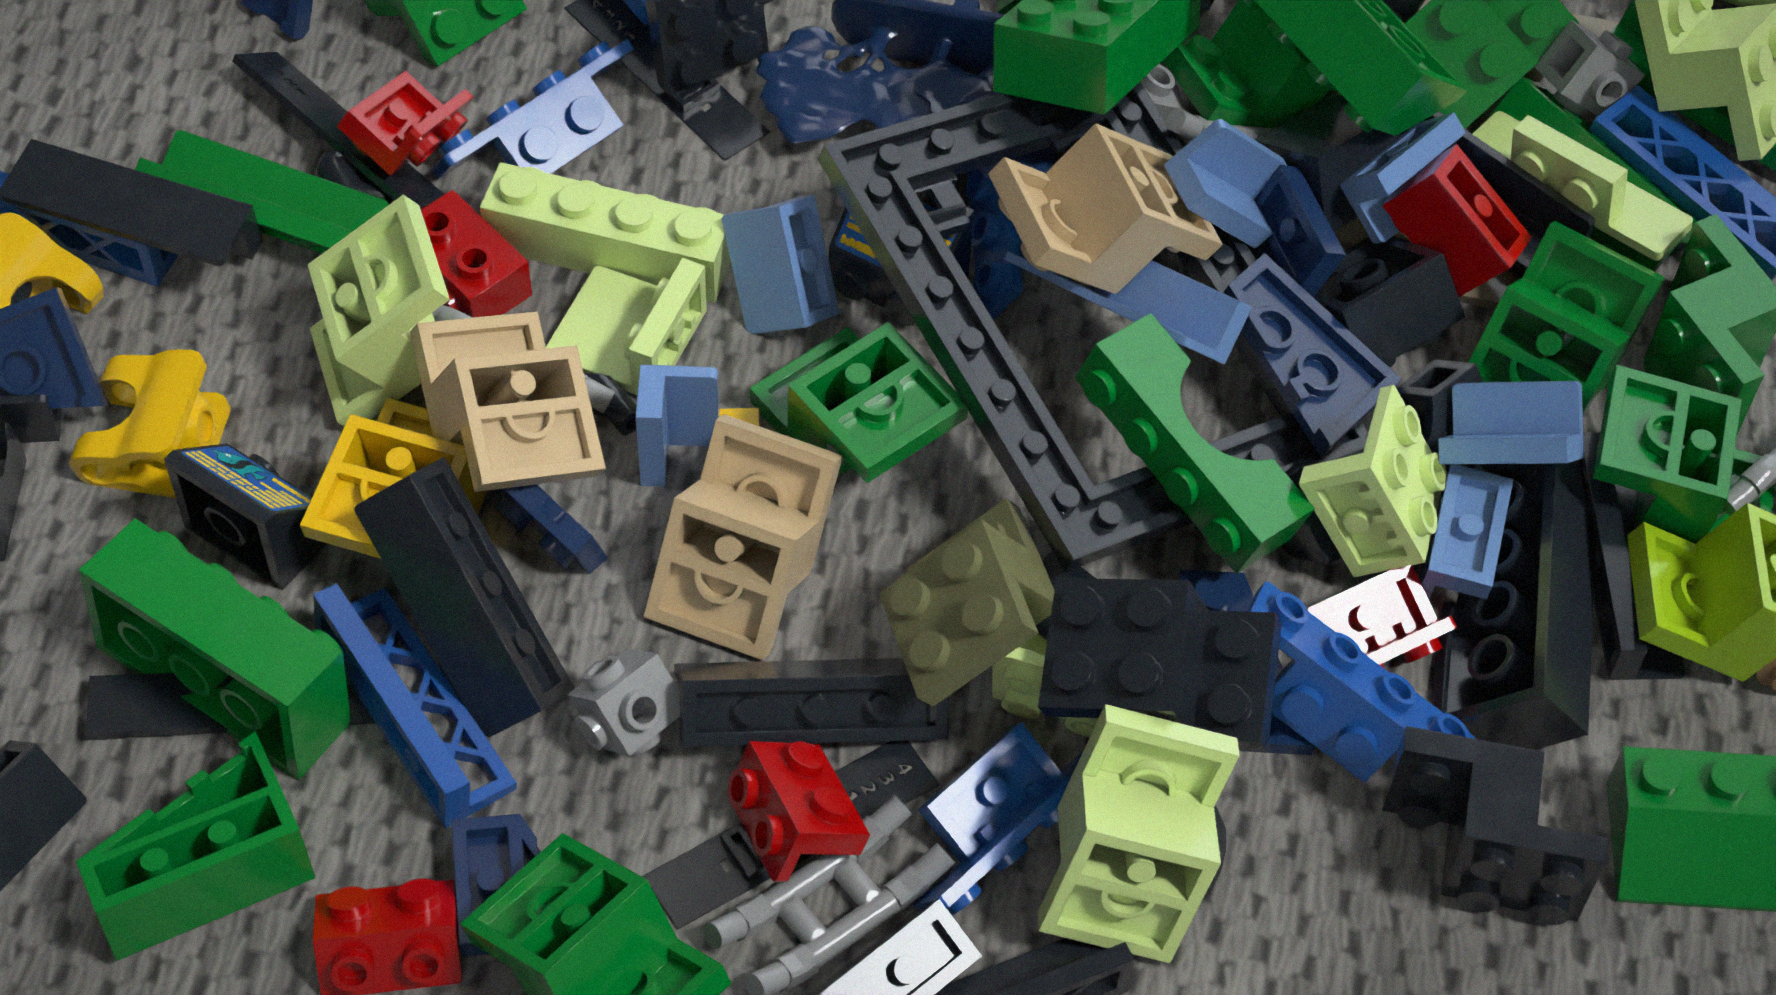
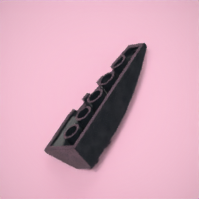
(1524, 654)

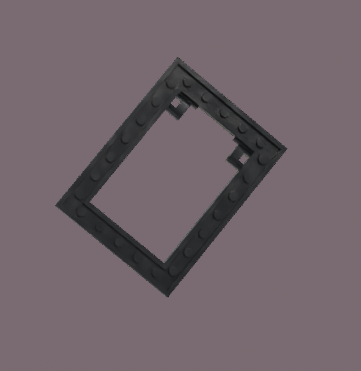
(883, 185)

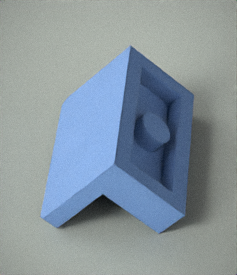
(1392, 167)
(1222, 176)
(780, 265)
(673, 409)
(1515, 423)
(1468, 532)

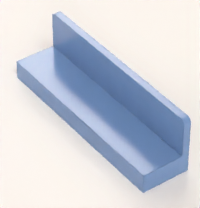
(1184, 307)

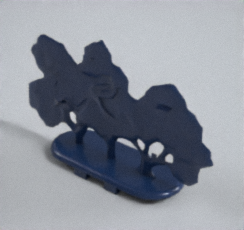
(949, 40)

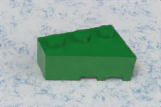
(198, 856)

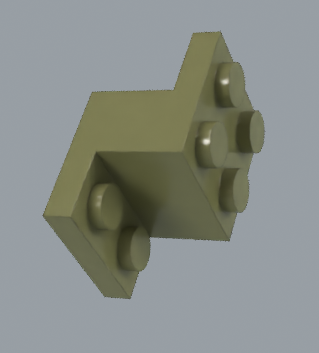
(969, 602)

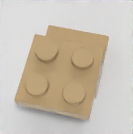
(1100, 211)
(508, 400)
(742, 536)

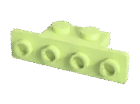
(1589, 183)

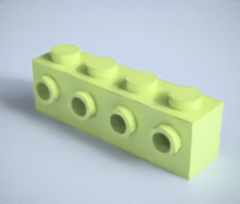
(596, 225)

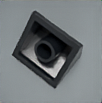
(1327, 151)

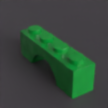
(1233, 501)

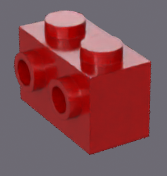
(1460, 215)
(476, 262)

